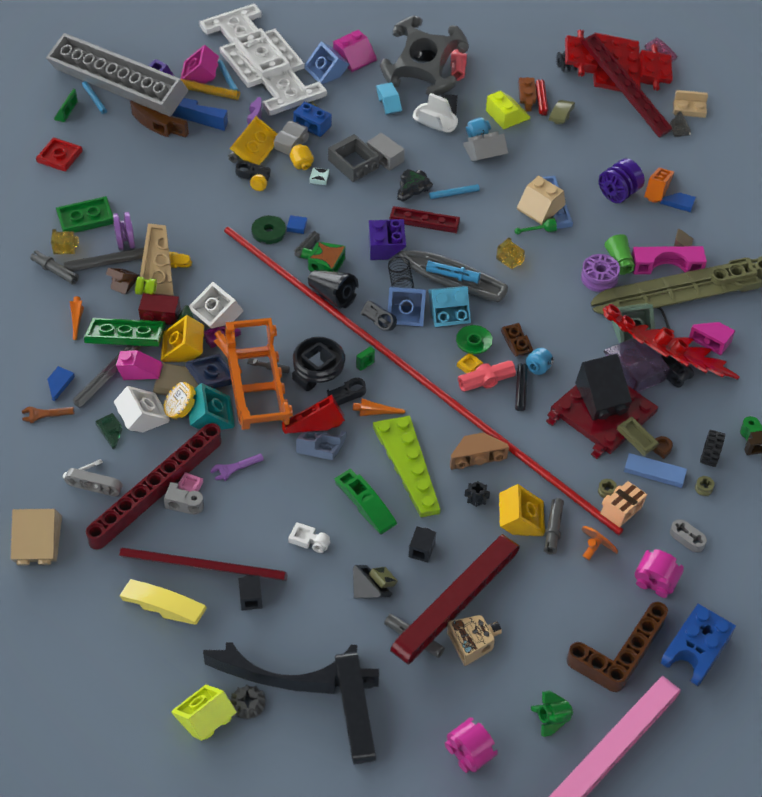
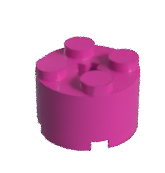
(658, 572)
(470, 745)

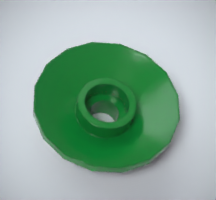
(474, 339)

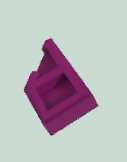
(209, 335)

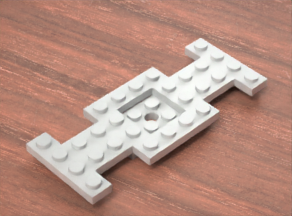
(272, 66)

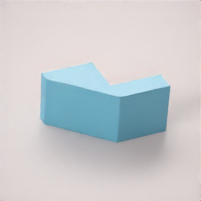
(390, 98)

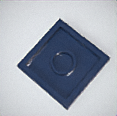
(210, 371)

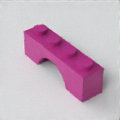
(685, 257)

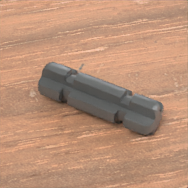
(308, 242)

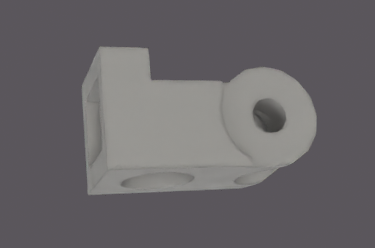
(182, 500)

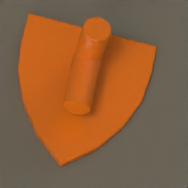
(595, 542)

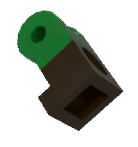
(752, 432)

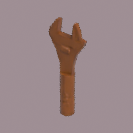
(35, 414)

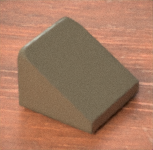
(683, 239)

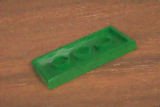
(125, 332)

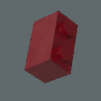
(159, 308)

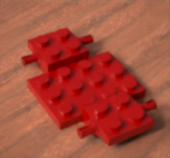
(643, 67)

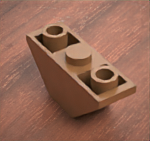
(477, 450)

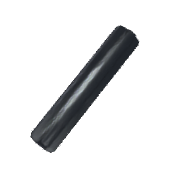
(521, 387)

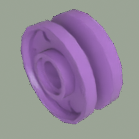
(123, 230)
(600, 272)

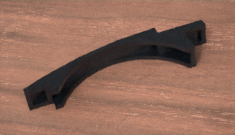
(319, 681)

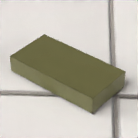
(637, 436)

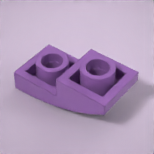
(256, 110)

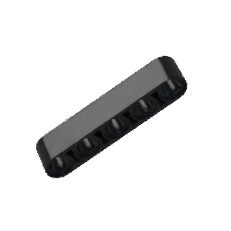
(355, 708)

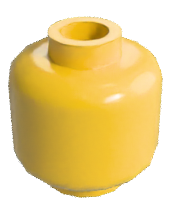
(301, 157)

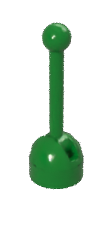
(549, 225)

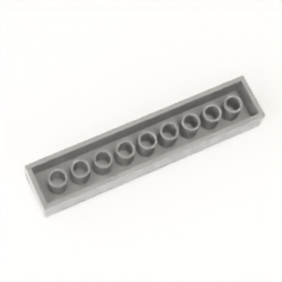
(117, 74)

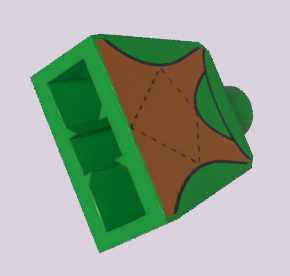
(325, 257)

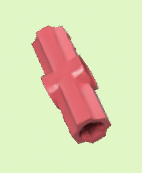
(458, 64)
(486, 375)

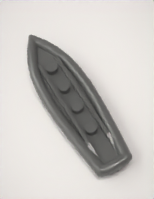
(486, 288)

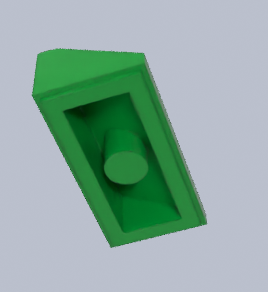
(67, 107)

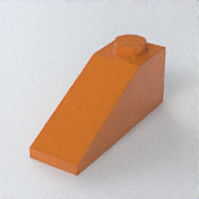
(658, 184)

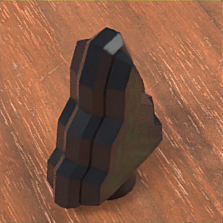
(413, 184)

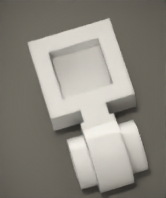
(304, 535)

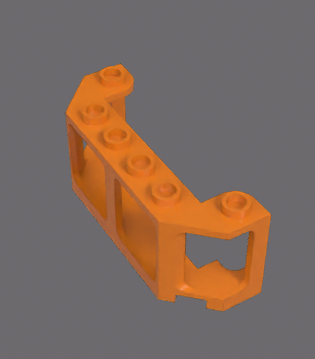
(238, 389)

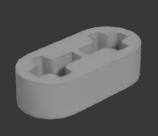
(688, 535)

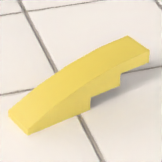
(161, 600)

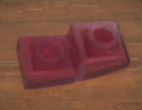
(662, 48)

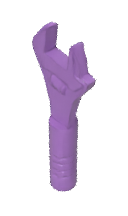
(227, 470)

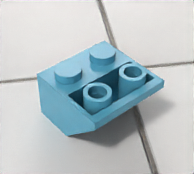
(449, 306)

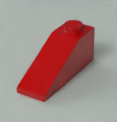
(318, 417)

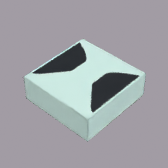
(319, 176)

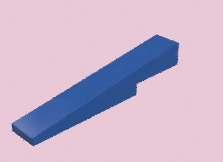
(209, 116)

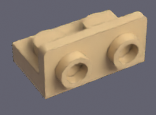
(690, 103)

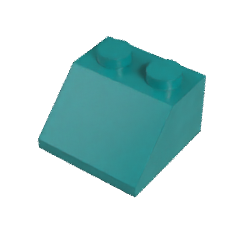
(211, 407)

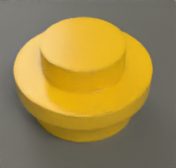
(258, 182)

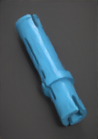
(455, 272)

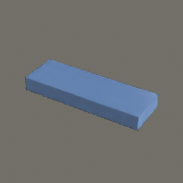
(655, 470)

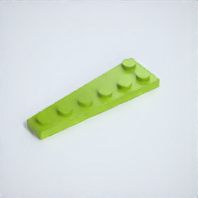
(405, 452)

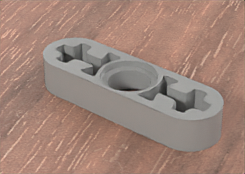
(93, 482)

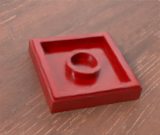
(59, 154)

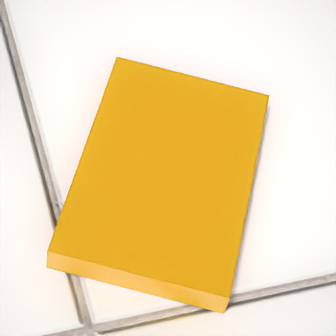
(255, 142)

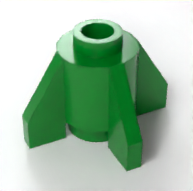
(553, 712)

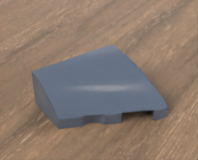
(320, 444)

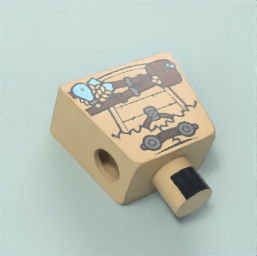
(472, 637)

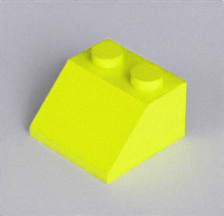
(505, 110)
(204, 712)

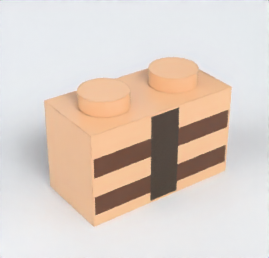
(623, 503)

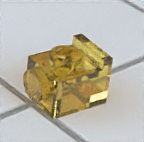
(64, 242)
(510, 254)

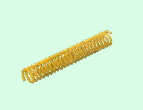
(214, 89)

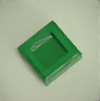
(365, 358)

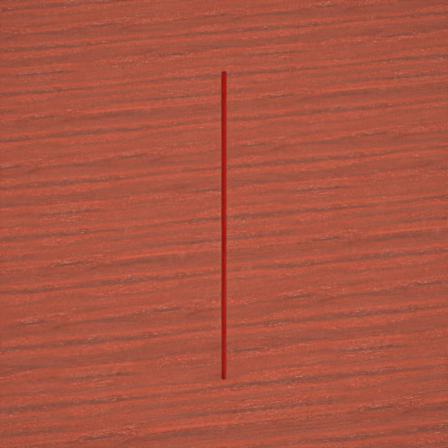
(424, 381)

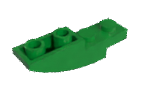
(366, 500)

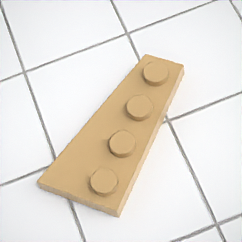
(157, 259)

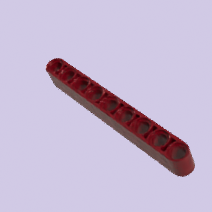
(178, 463)
(454, 599)

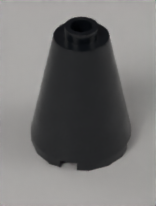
(334, 286)

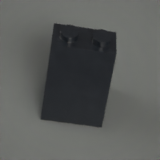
(603, 387)

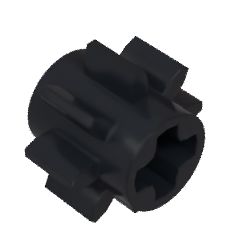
(477, 493)

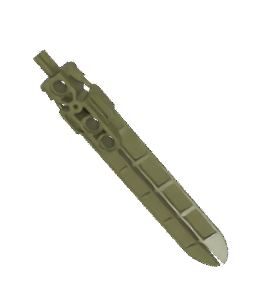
(734, 276)

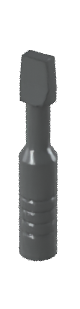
(285, 369)

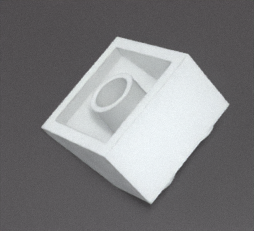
(215, 307)
(140, 409)

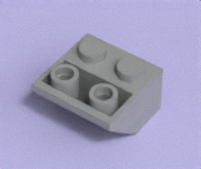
(486, 146)

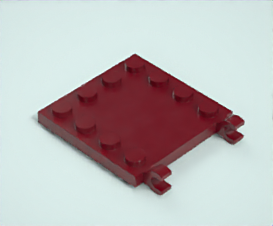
(601, 432)

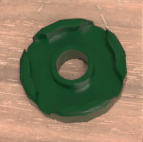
(268, 222)

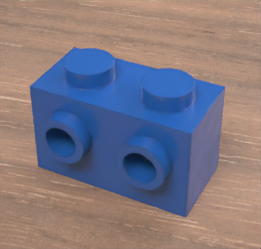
(314, 118)

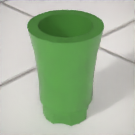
(619, 249)

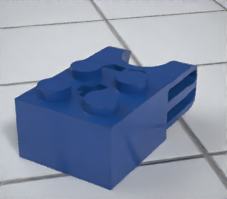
(699, 642)

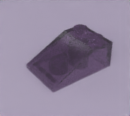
(640, 364)

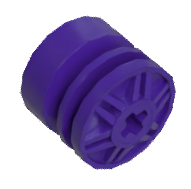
(621, 180)

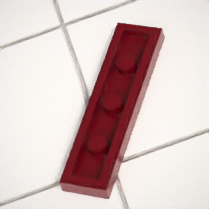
(426, 219)

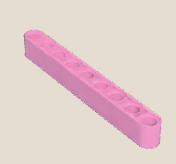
(619, 740)

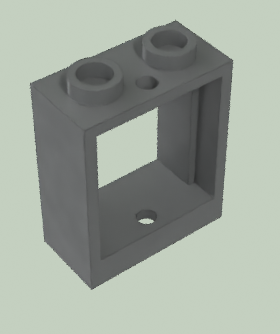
(346, 147)

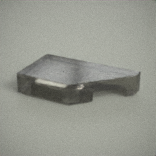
(680, 126)

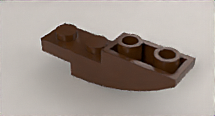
(159, 122)

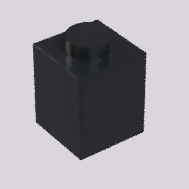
(422, 544)
(250, 592)

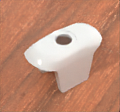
(436, 114)

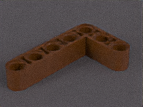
(628, 653)

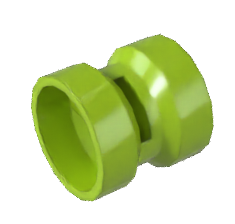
(145, 286)

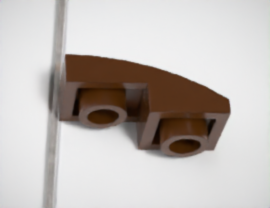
(516, 340)

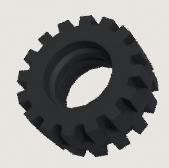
(712, 448)

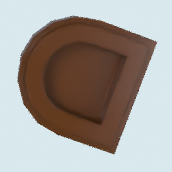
(664, 447)

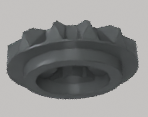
(255, 707)

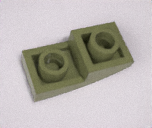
(561, 111)

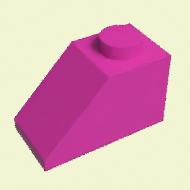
(713, 336)
(138, 366)

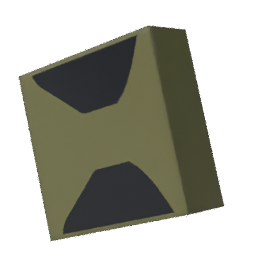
(383, 577)

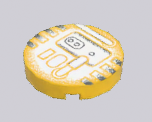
(179, 400)

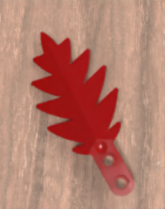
(664, 343)

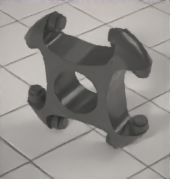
(419, 41)

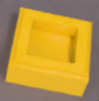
(469, 363)

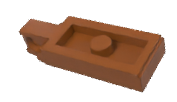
(527, 92)

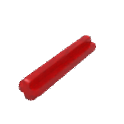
(541, 97)

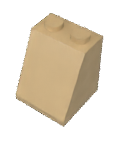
(35, 536)

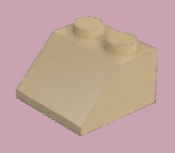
(541, 200)

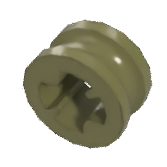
(708, 482)
(606, 483)

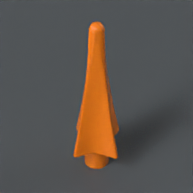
(76, 312)
(222, 343)
(371, 408)

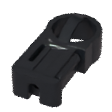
(254, 169)
(377, 314)
(344, 394)

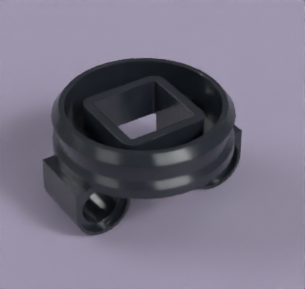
(306, 372)

